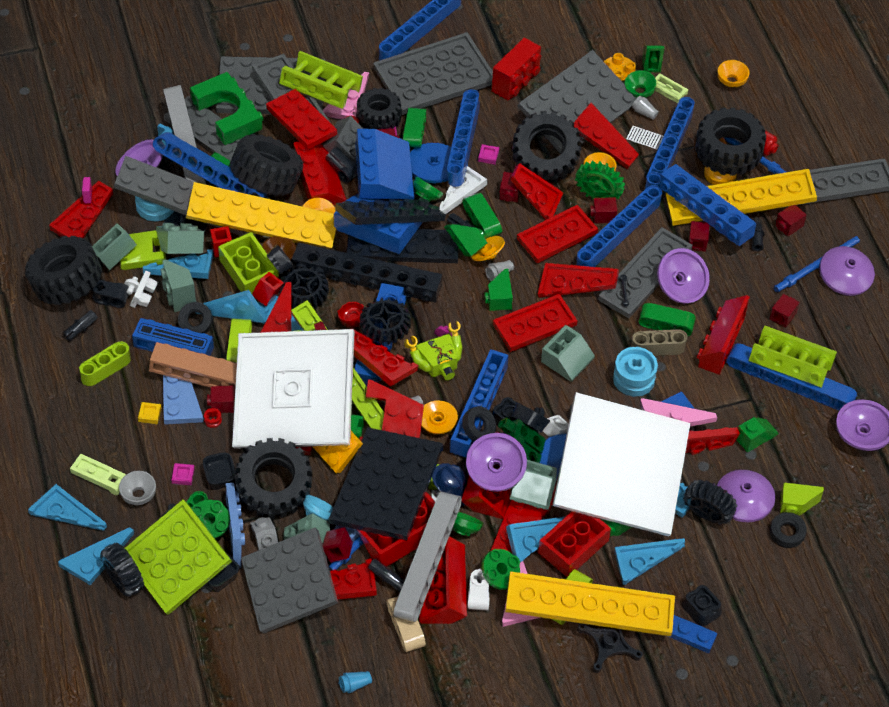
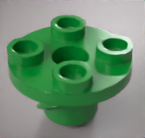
(213, 516)
(497, 567)

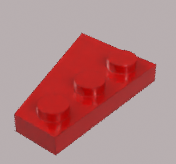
(537, 191)

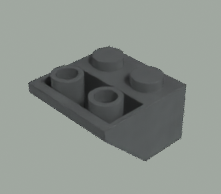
(345, 137)

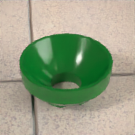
(640, 79)
(426, 190)
(467, 524)

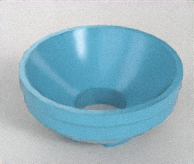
(317, 506)

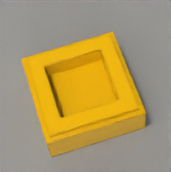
(149, 413)

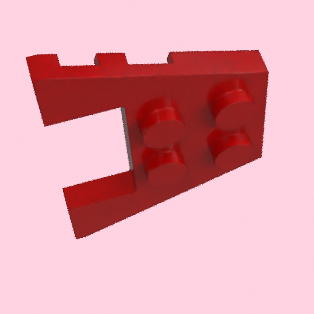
(401, 413)

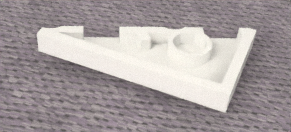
(454, 196)

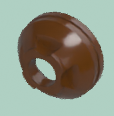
(286, 245)

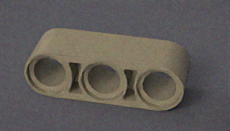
(661, 341)

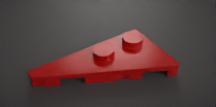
(281, 316)

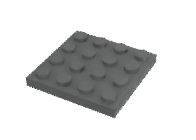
(289, 580)

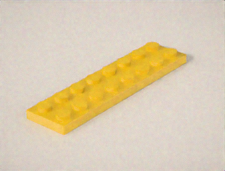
(754, 194)
(261, 216)
(590, 603)

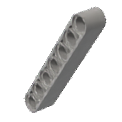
(181, 124)
(427, 557)

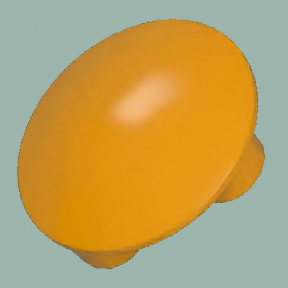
(620, 65)

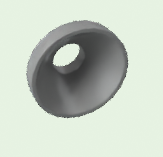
(137, 481)

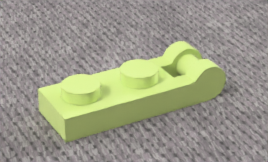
(97, 473)

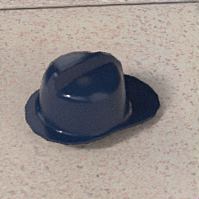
(450, 479)

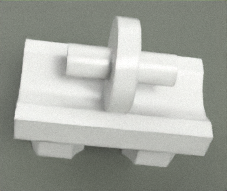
(140, 297)

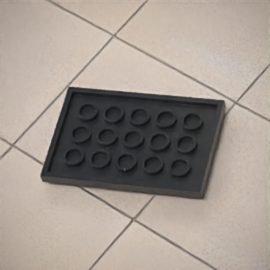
(386, 483)

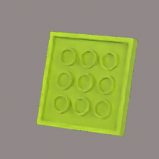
(177, 556)

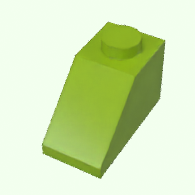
(799, 498)

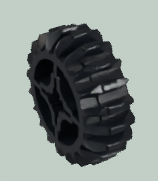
(304, 283)
(392, 328)
(710, 501)
(122, 569)

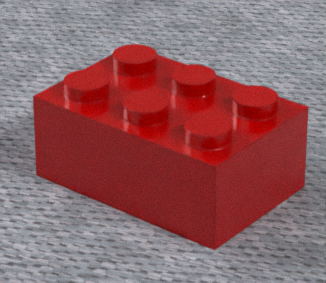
(516, 69)
(573, 541)

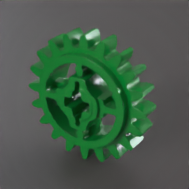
(599, 180)

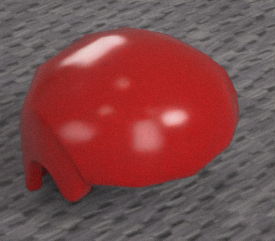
(350, 314)

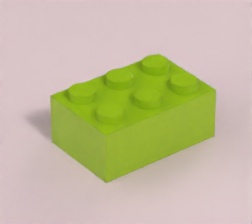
(246, 261)

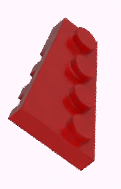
(604, 136)
(80, 216)
(574, 279)
(380, 361)
(711, 439)
(516, 514)
(354, 581)

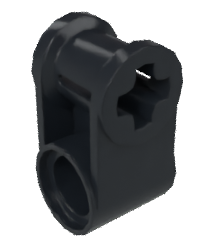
(112, 294)

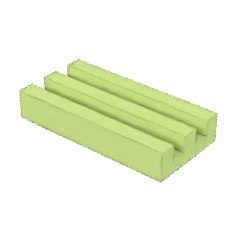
(667, 90)

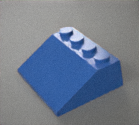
(383, 166)
(388, 236)

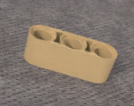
(408, 632)

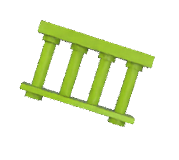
(317, 88)
(792, 356)

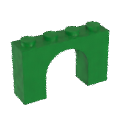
(225, 89)

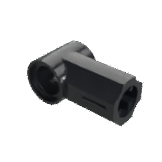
(346, 169)

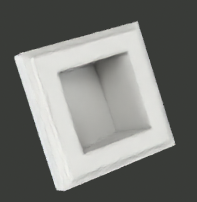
(556, 426)

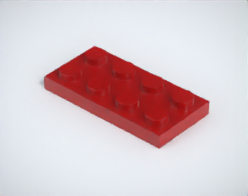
(301, 119)
(557, 233)
(534, 322)

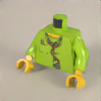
(439, 354)

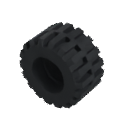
(379, 109)

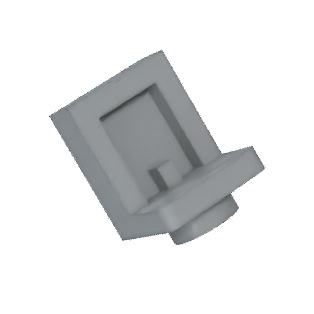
(264, 532)

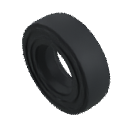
(193, 307)
(469, 426)
(791, 519)

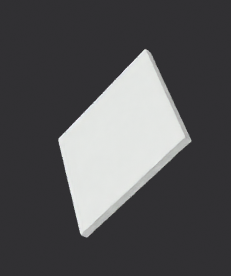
(294, 388)
(622, 464)

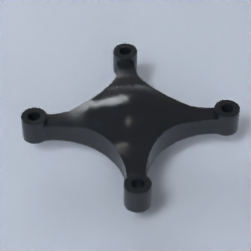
(608, 643)

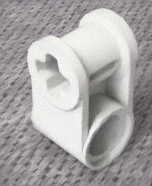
(478, 592)

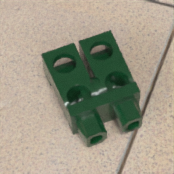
(525, 436)

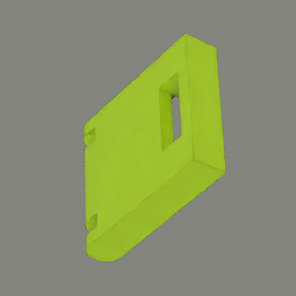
(143, 252)

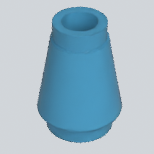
(353, 681)

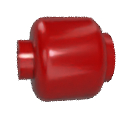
(770, 145)

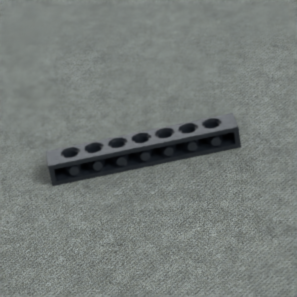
(368, 271)

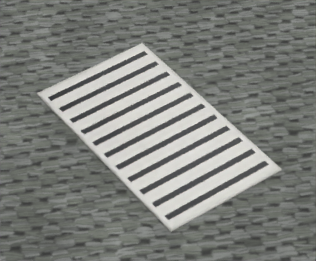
(645, 137)

